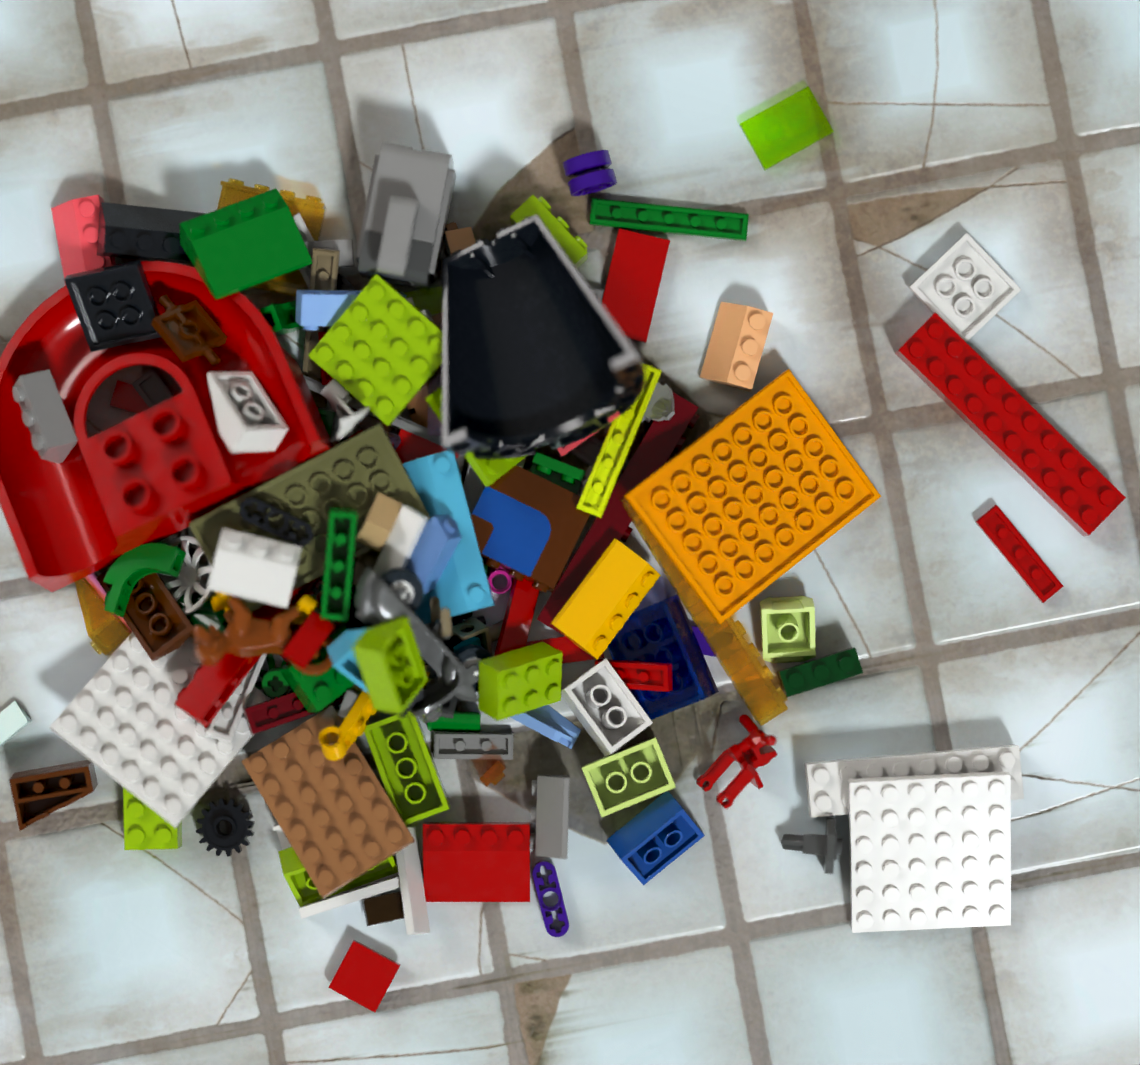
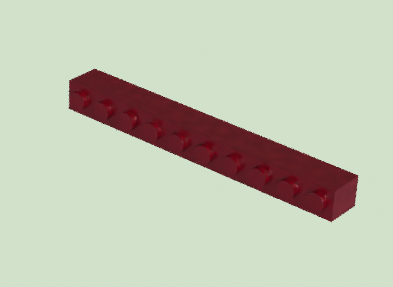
(650, 456)

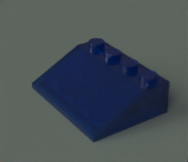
(665, 636)

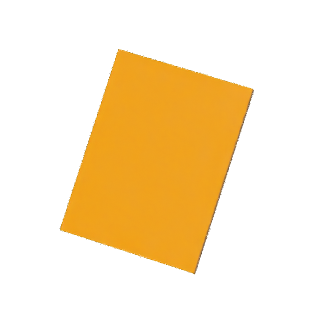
(752, 496)

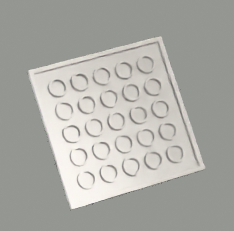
(141, 738)
(930, 851)

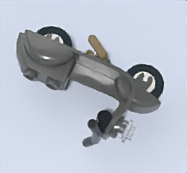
(399, 595)

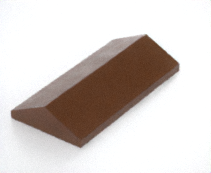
(154, 616)

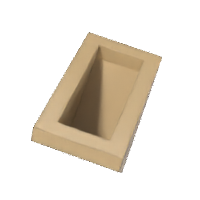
(379, 522)

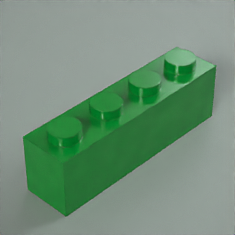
(339, 563)

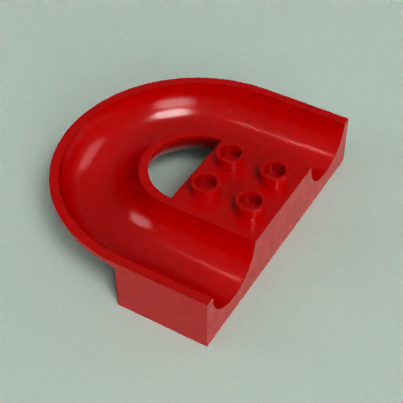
(156, 467)

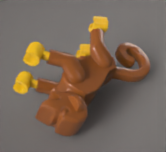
(254, 636)

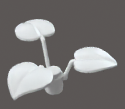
(339, 399)

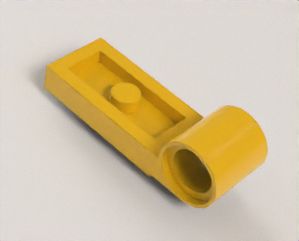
(350, 729)

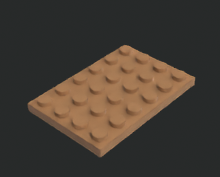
(327, 808)

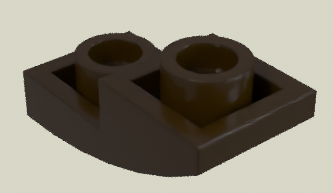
(383, 908)

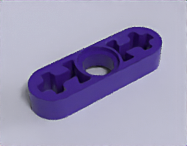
(562, 916)

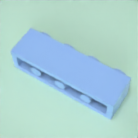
(323, 307)

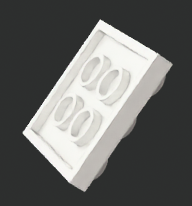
(965, 287)

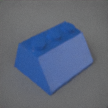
(655, 837)

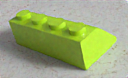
(306, 891)

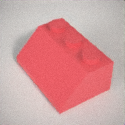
(77, 235)

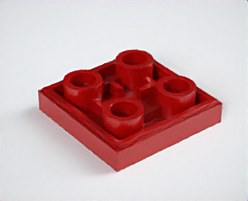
(364, 976)

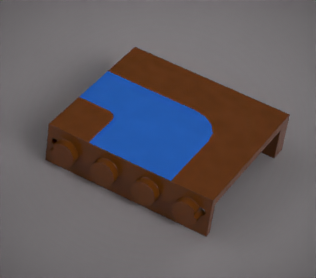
(528, 527)

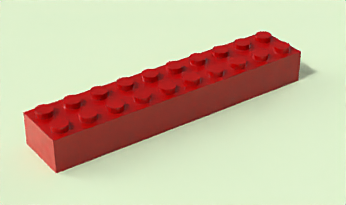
(1010, 425)

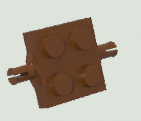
(189, 330)

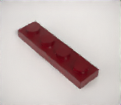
(279, 711)

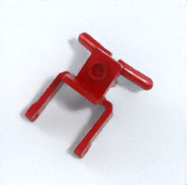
(750, 754)

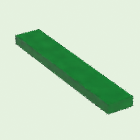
(669, 219)

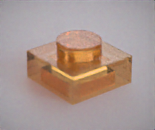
(493, 774)

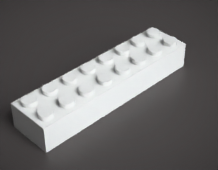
(829, 785)

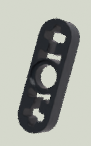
(261, 505)

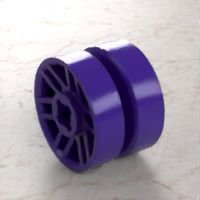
(589, 173)

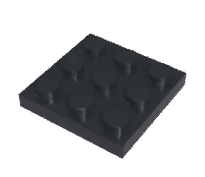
(113, 305)

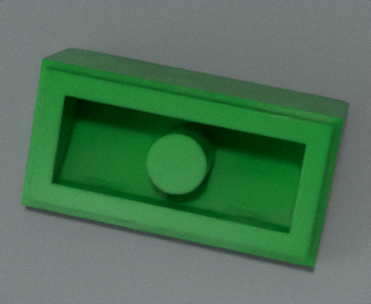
(461, 722)

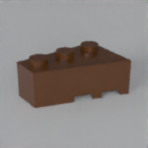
(47, 789)

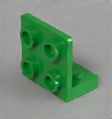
(557, 472)

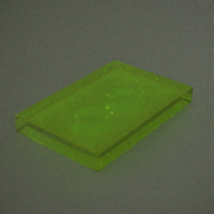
(786, 128)

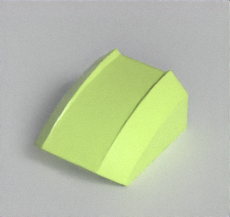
(787, 629)

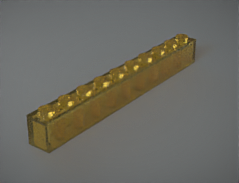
(724, 639)

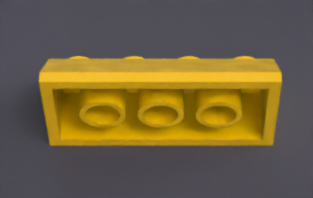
(605, 599)

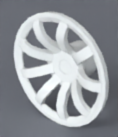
(192, 575)

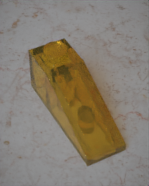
(102, 627)

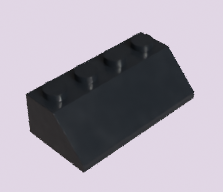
(142, 233)

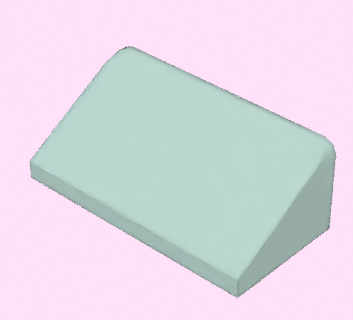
(12, 721)

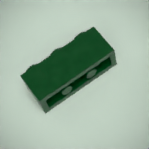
(820, 672)

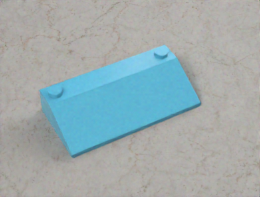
(464, 581)

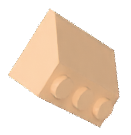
(736, 345)

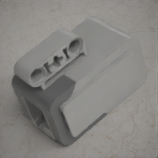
(406, 215)

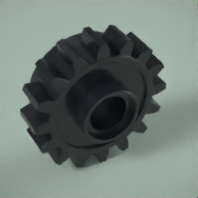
(212, 832)

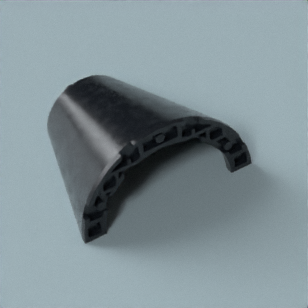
(531, 351)

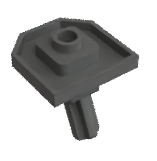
(826, 845)

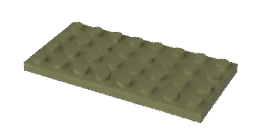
(339, 478)

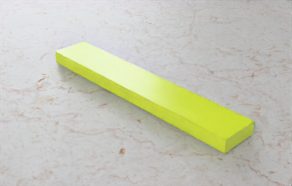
(615, 450)

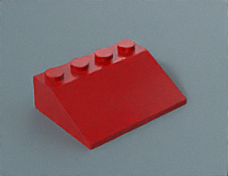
(476, 861)

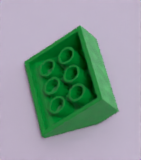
(244, 244)

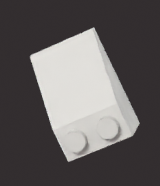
(245, 412)

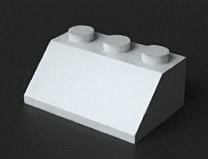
(254, 568)
(605, 707)

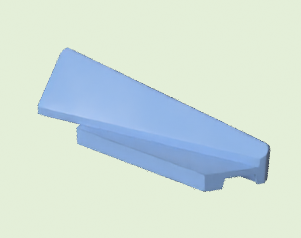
(550, 724)

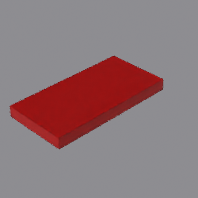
(634, 282)

